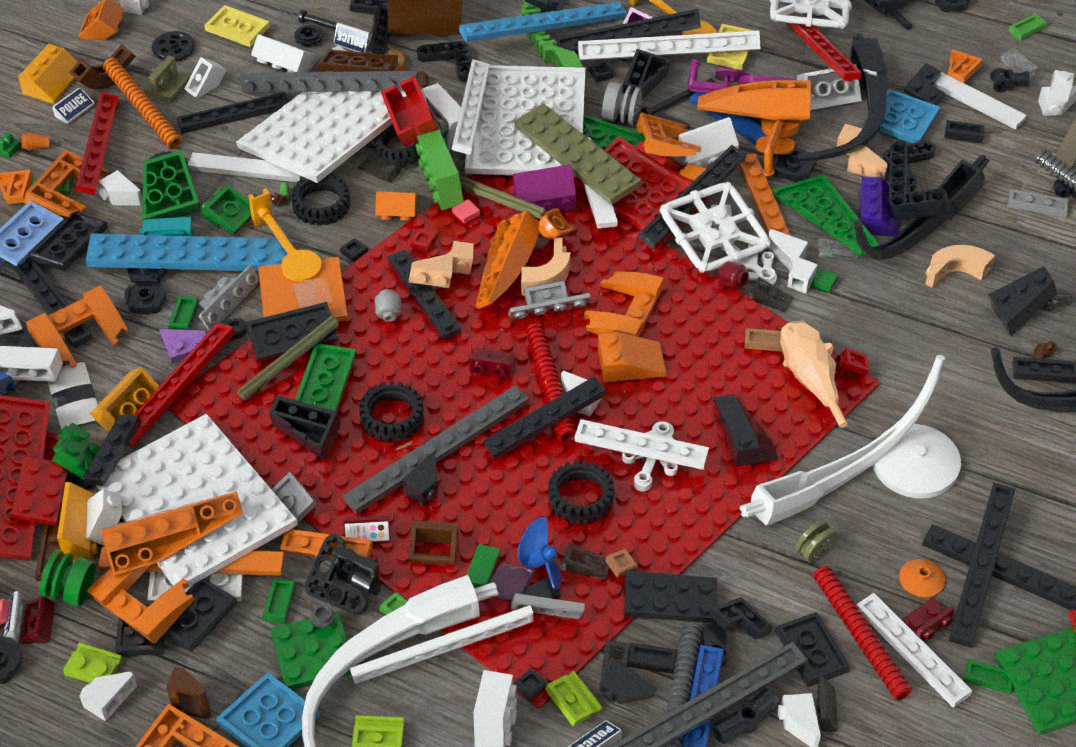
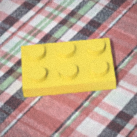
(237, 25)
(729, 59)

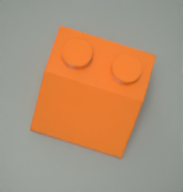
(102, 21)
(396, 204)

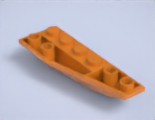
(762, 100)
(507, 255)
(165, 532)

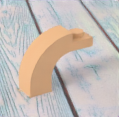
(959, 258)
(552, 272)

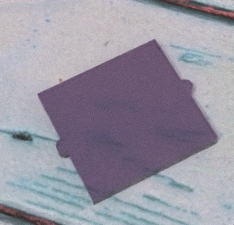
(511, 580)

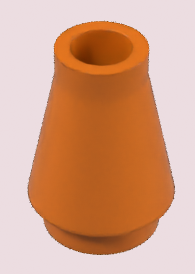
(35, 141)

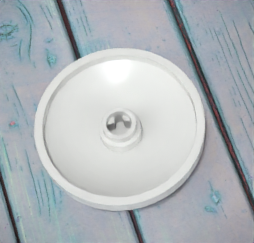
(920, 464)

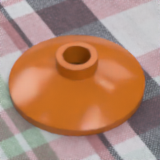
(922, 585)

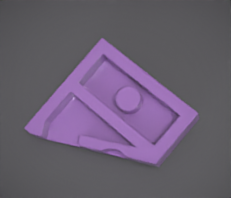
(180, 342)

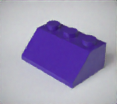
(875, 207)

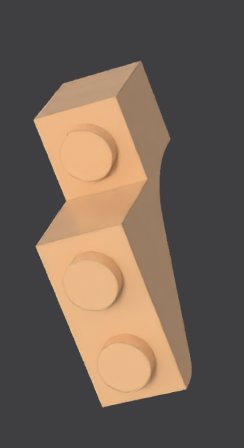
(862, 161)
(439, 269)

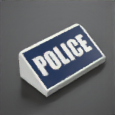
(351, 38)
(73, 106)
(12, 627)
(601, 736)

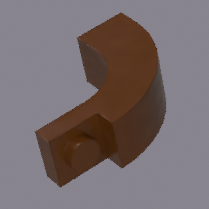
(95, 76)

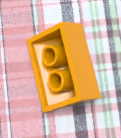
(48, 74)
(125, 398)
(73, 523)

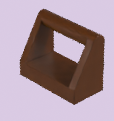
(437, 533)
(183, 691)

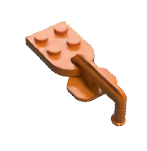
(777, 140)

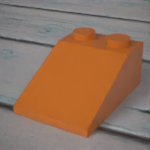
(629, 357)

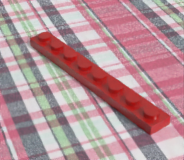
(827, 51)
(97, 144)
(181, 378)

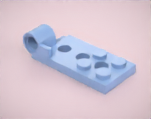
(22, 223)

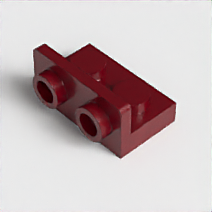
(492, 362)
(929, 619)

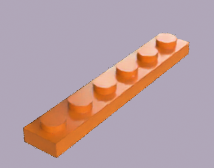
(762, 195)

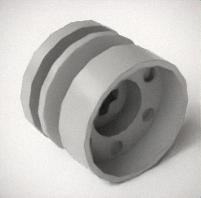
(623, 104)

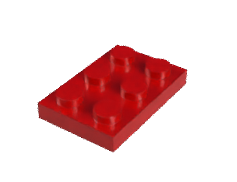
(39, 491)

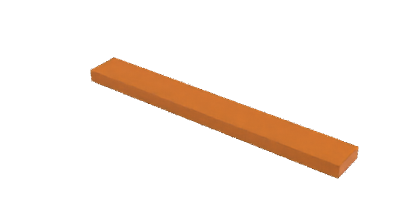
(250, 564)

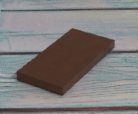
(356, 61)

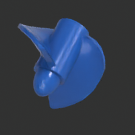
(536, 552)

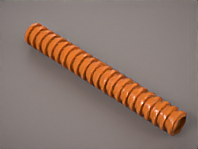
(142, 103)

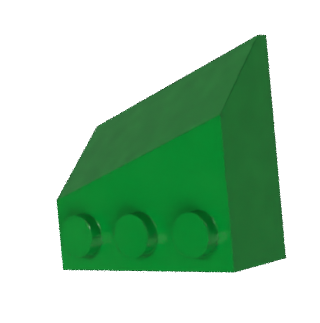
(168, 188)

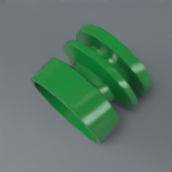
(67, 578)

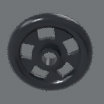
(173, 45)

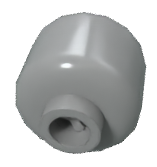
(388, 305)

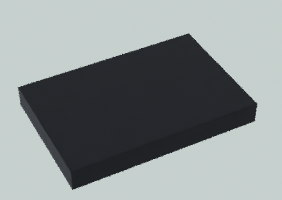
(201, 615)
(816, 645)

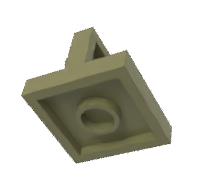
(165, 81)

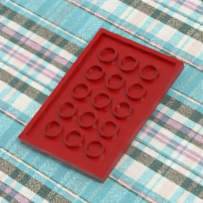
(658, 186)

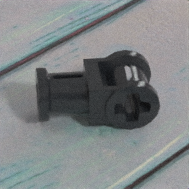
(1008, 79)

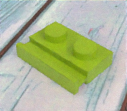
(91, 662)
(573, 698)
(378, 731)

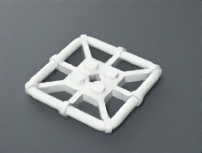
(816, 7)
(718, 216)

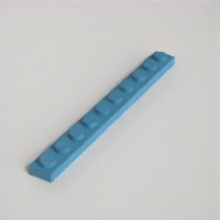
(542, 21)

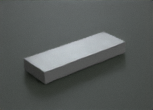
(1038, 203)
(548, 606)

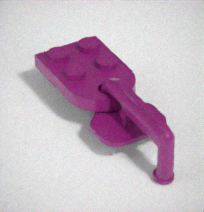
(722, 74)

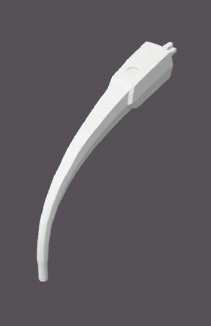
(801, 490)
(422, 614)

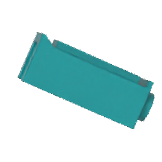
(167, 226)

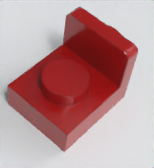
(852, 361)

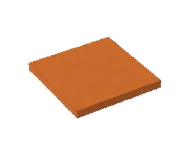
(279, 295)

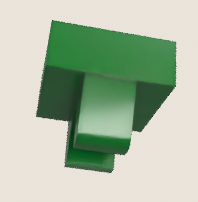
(9, 145)

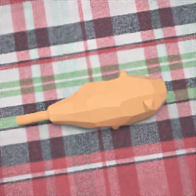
(812, 363)

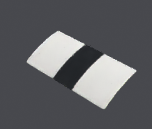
(73, 395)

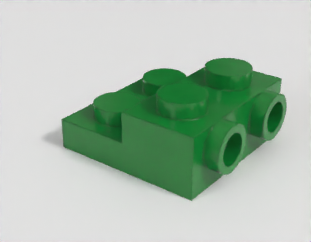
(227, 209)
(74, 449)

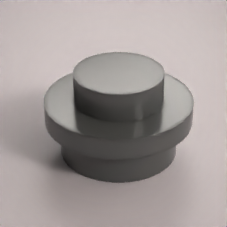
(322, 616)

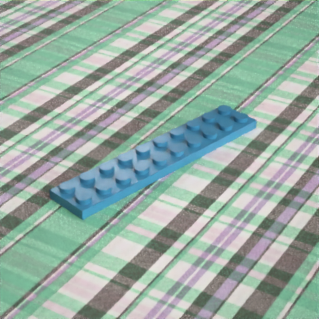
(183, 252)

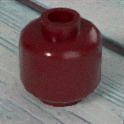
(733, 275)

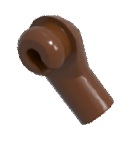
(424, 79)
(1044, 350)

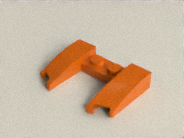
(660, 135)
(45, 188)
(646, 291)
(95, 305)
(148, 621)
(177, 726)

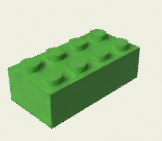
(439, 170)

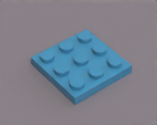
(907, 117)
(265, 715)

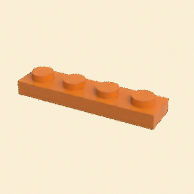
(309, 544)

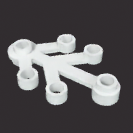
(765, 273)
(645, 485)

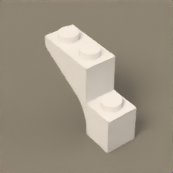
(791, 253)

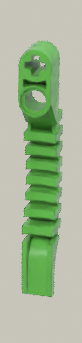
(546, 47)

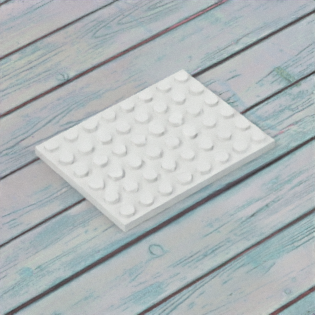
(511, 94)
(318, 131)
(189, 468)

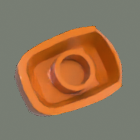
(554, 225)

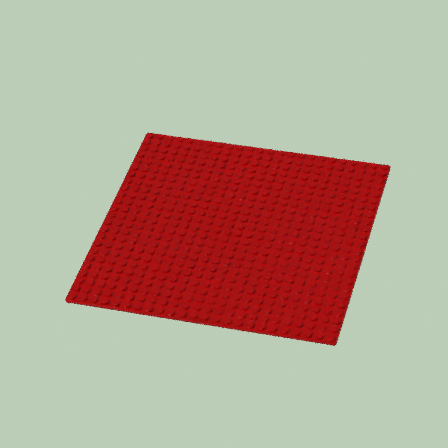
(496, 500)

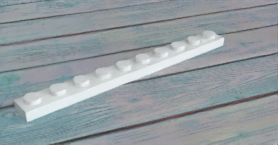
(669, 45)

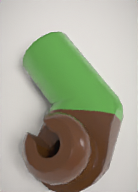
(283, 196)

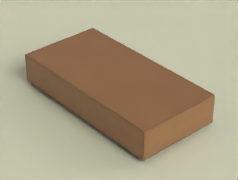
(762, 339)

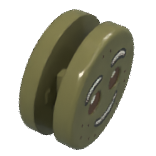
(816, 541)

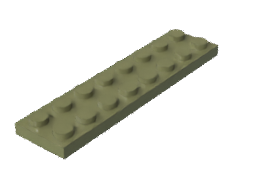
(571, 147)

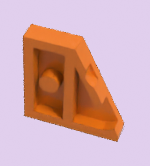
(963, 65)
(15, 185)

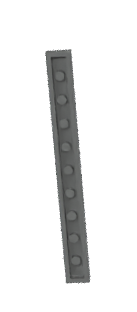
(323, 81)
(441, 445)
(717, 699)

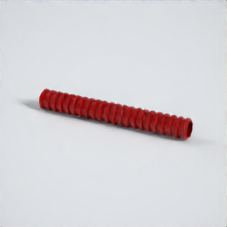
(548, 376)
(862, 633)

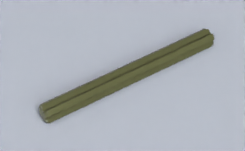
(501, 197)
(288, 358)

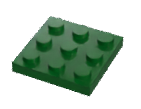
(305, 649)

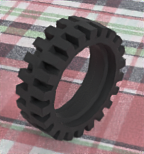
(403, 156)
(323, 214)
(385, 393)
(581, 471)

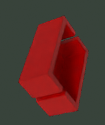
(411, 113)

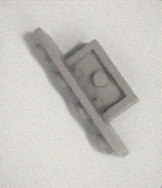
(226, 296)
(547, 297)

